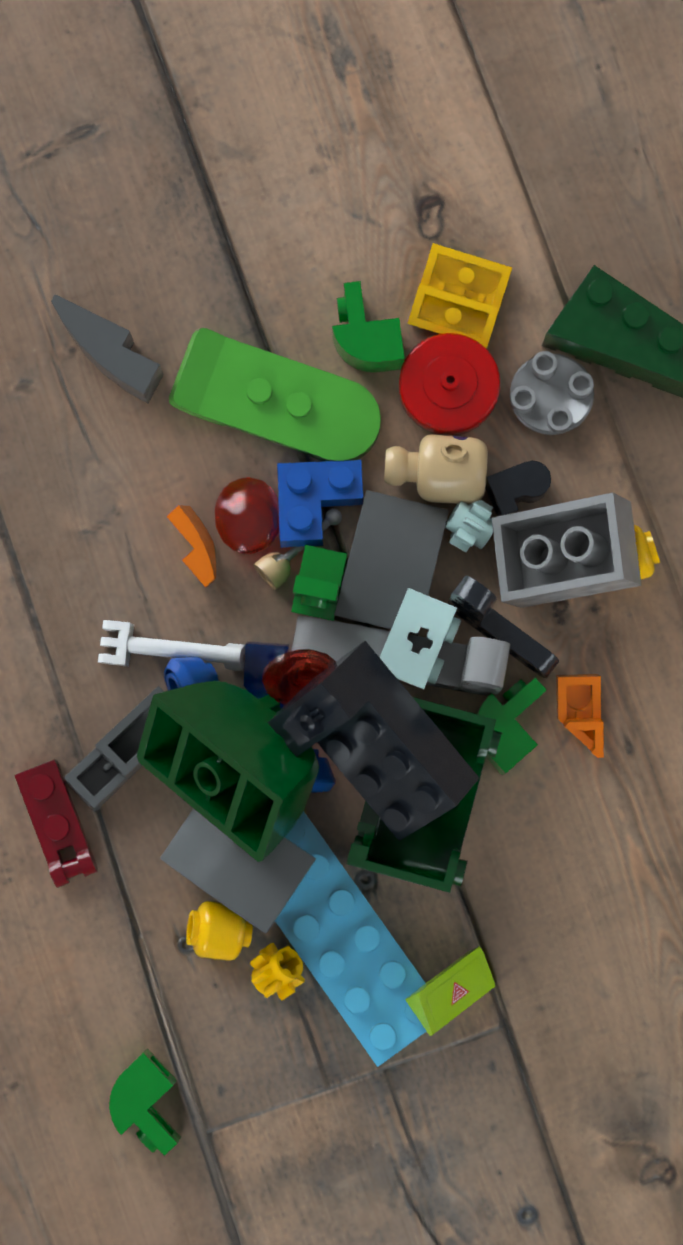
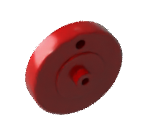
(449, 384)

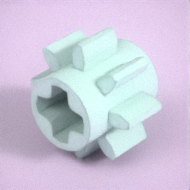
(470, 525)

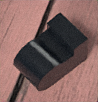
(517, 484)

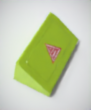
(452, 991)

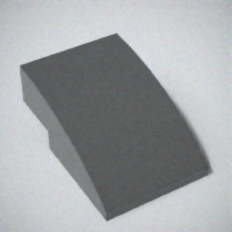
(390, 552)
(232, 876)

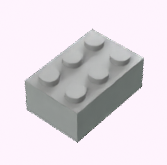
(566, 551)

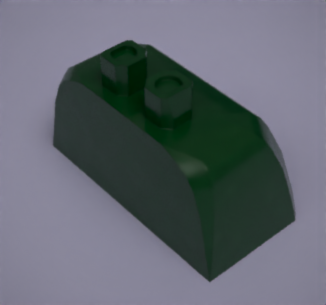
(228, 762)

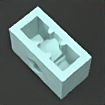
(417, 612)

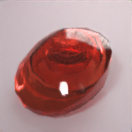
(247, 515)
(292, 672)

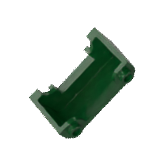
(433, 851)

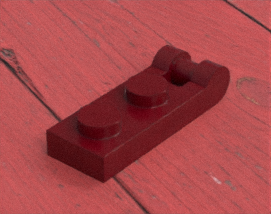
(55, 821)

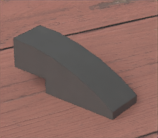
(110, 349)
(112, 760)

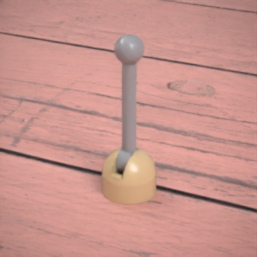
(275, 567)

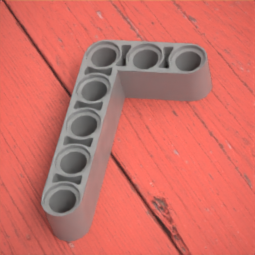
(467, 668)

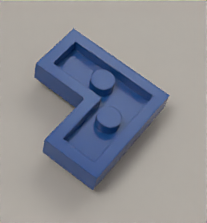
(307, 488)

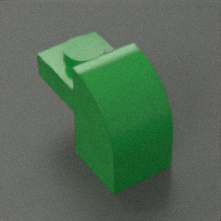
(363, 344)
(319, 582)
(514, 740)
(133, 1099)

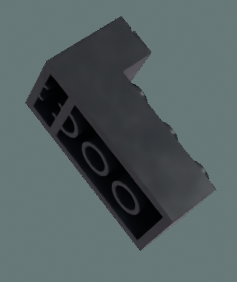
(377, 741)

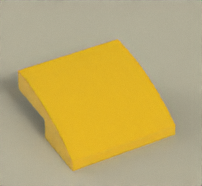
(459, 294)

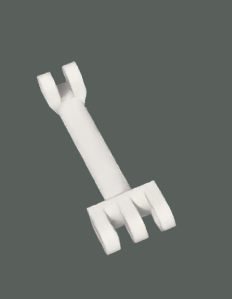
(126, 644)

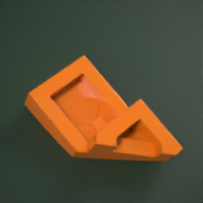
(202, 558)
(580, 709)

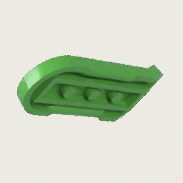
(275, 398)

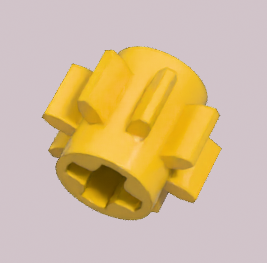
(277, 971)

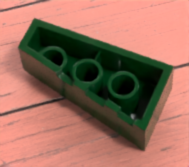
(621, 332)

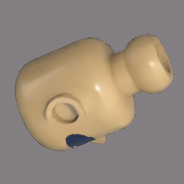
(444, 468)

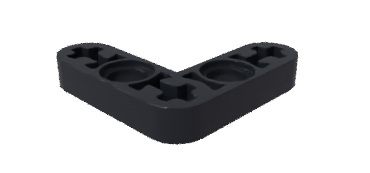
(475, 606)

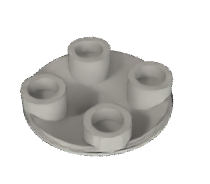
(551, 393)

